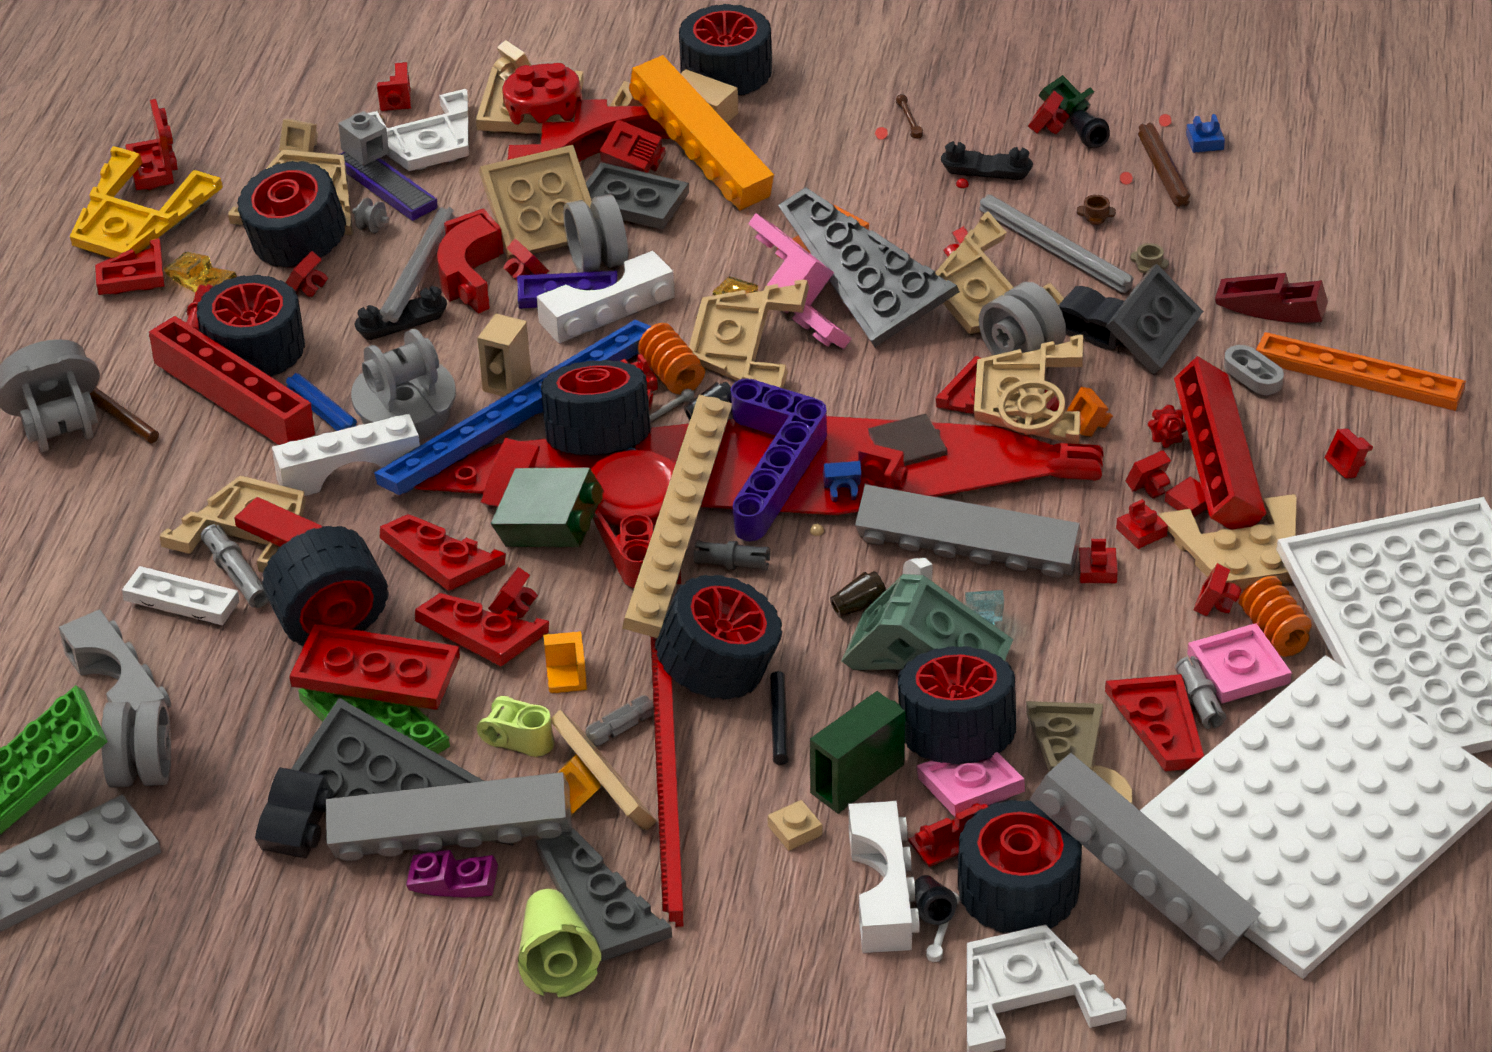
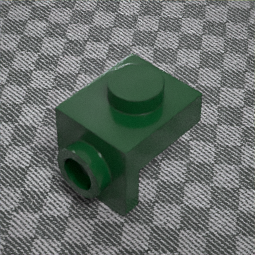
(1072, 100)

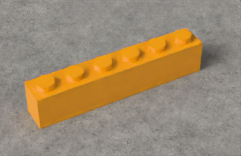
(701, 132)

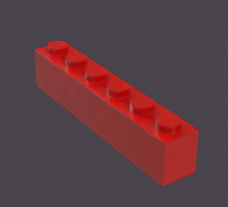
(231, 382)
(1219, 446)

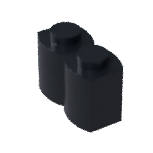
(1088, 313)
(293, 813)

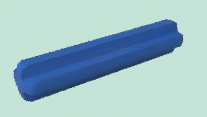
(320, 403)

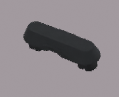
(974, 163)
(417, 312)

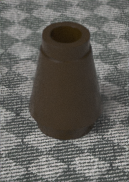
(858, 594)

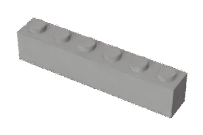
(969, 531)
(448, 816)
(1144, 856)

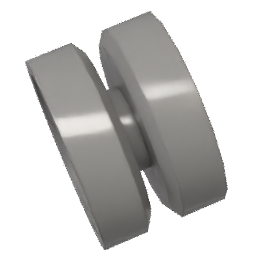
(595, 233)
(1021, 320)
(136, 743)

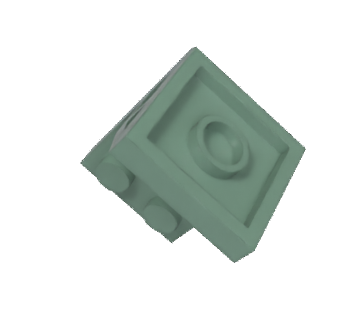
(917, 618)

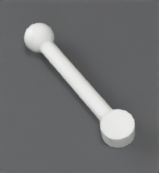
(935, 951)

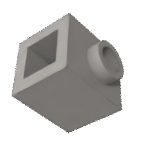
(363, 138)

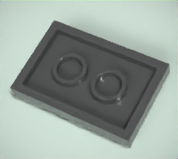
(640, 195)
(1154, 319)

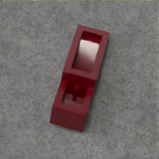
(1273, 298)

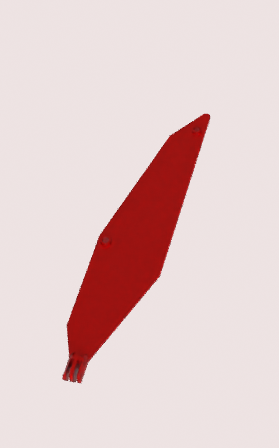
(974, 460)

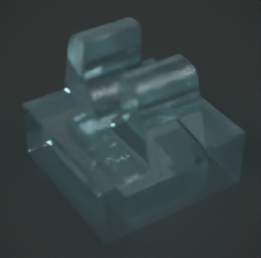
(986, 604)

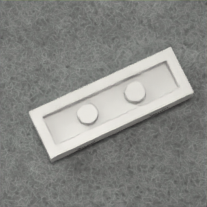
(181, 595)

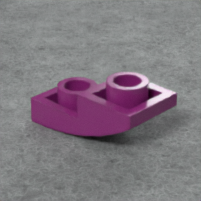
(444, 876)

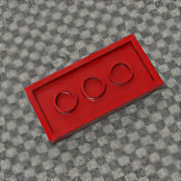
(375, 666)

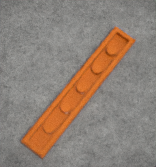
(1362, 371)

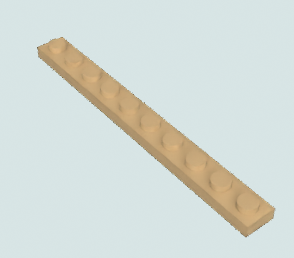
(677, 517)

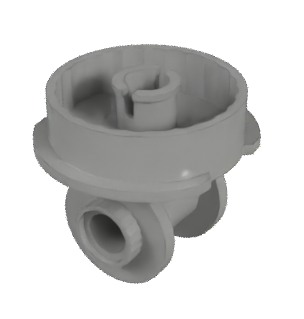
(405, 383)
(50, 389)

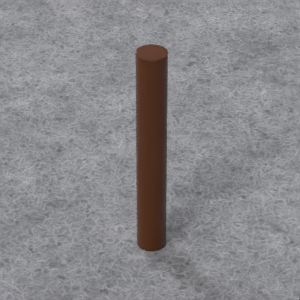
(124, 416)

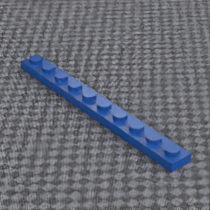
(496, 418)

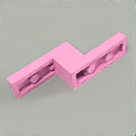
(800, 265)

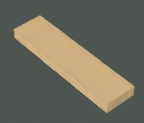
(603, 771)

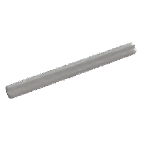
(1057, 244)
(416, 267)

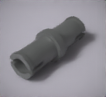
(732, 555)

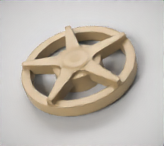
(1031, 406)

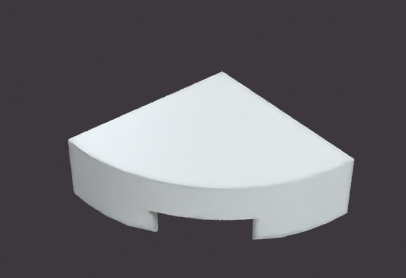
(918, 567)

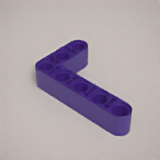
(799, 433)

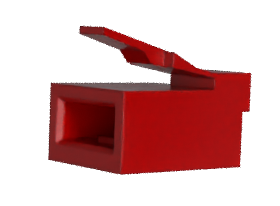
(632, 148)

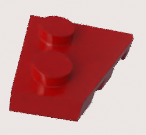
(131, 271)

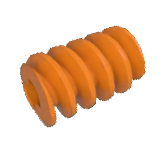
(671, 358)
(1276, 615)

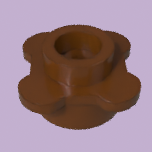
(1096, 209)

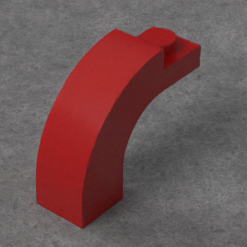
(459, 254)

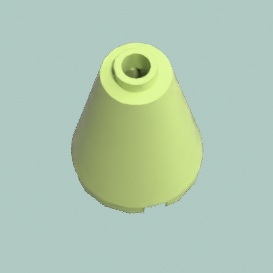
(556, 946)

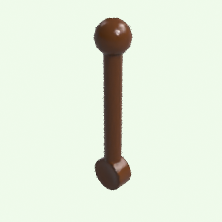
(916, 131)

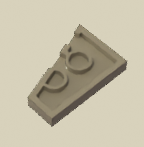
(1066, 729)

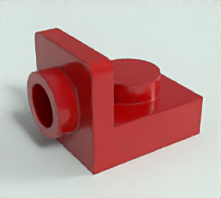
(396, 92)
(883, 465)

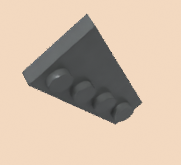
(600, 896)

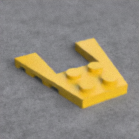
(116, 225)

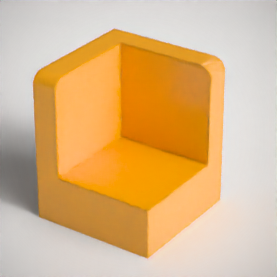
(565, 662)
(581, 782)

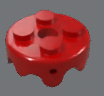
(541, 92)

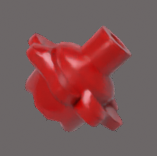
(1167, 426)

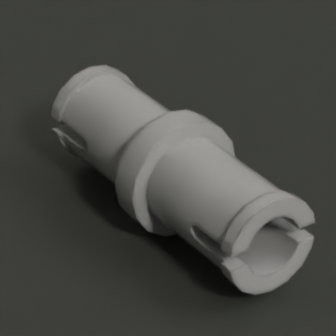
(1201, 692)

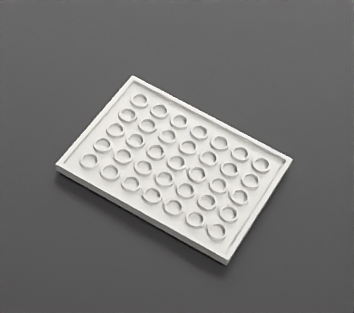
(1409, 610)
(1323, 810)

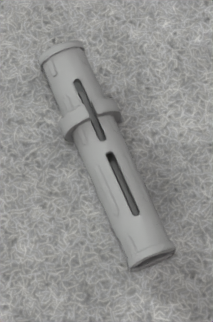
(229, 557)

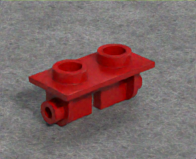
(941, 839)

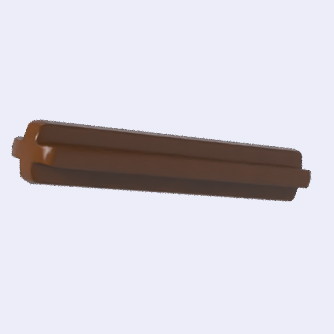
(1164, 164)

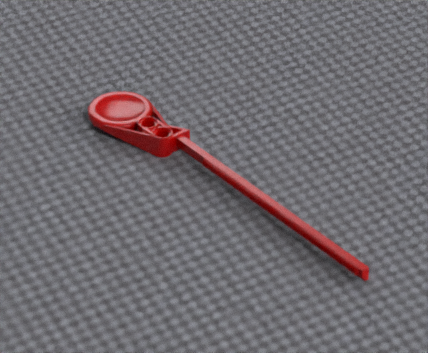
(632, 499)

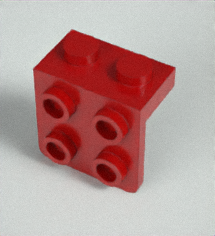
(156, 154)

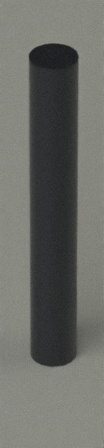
(779, 718)

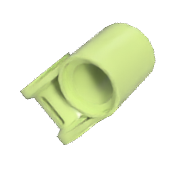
(520, 726)

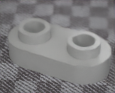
(1253, 369)

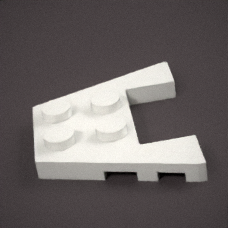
(434, 138)
(1026, 971)

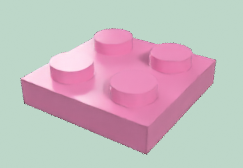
(1240, 663)
(971, 783)

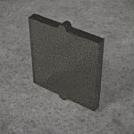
(912, 436)

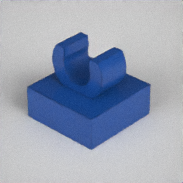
(1205, 135)
(842, 475)

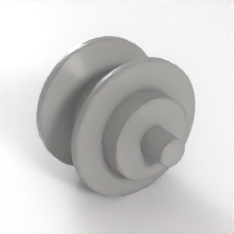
(370, 215)

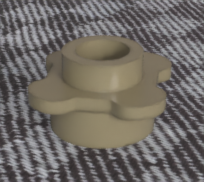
(1148, 256)

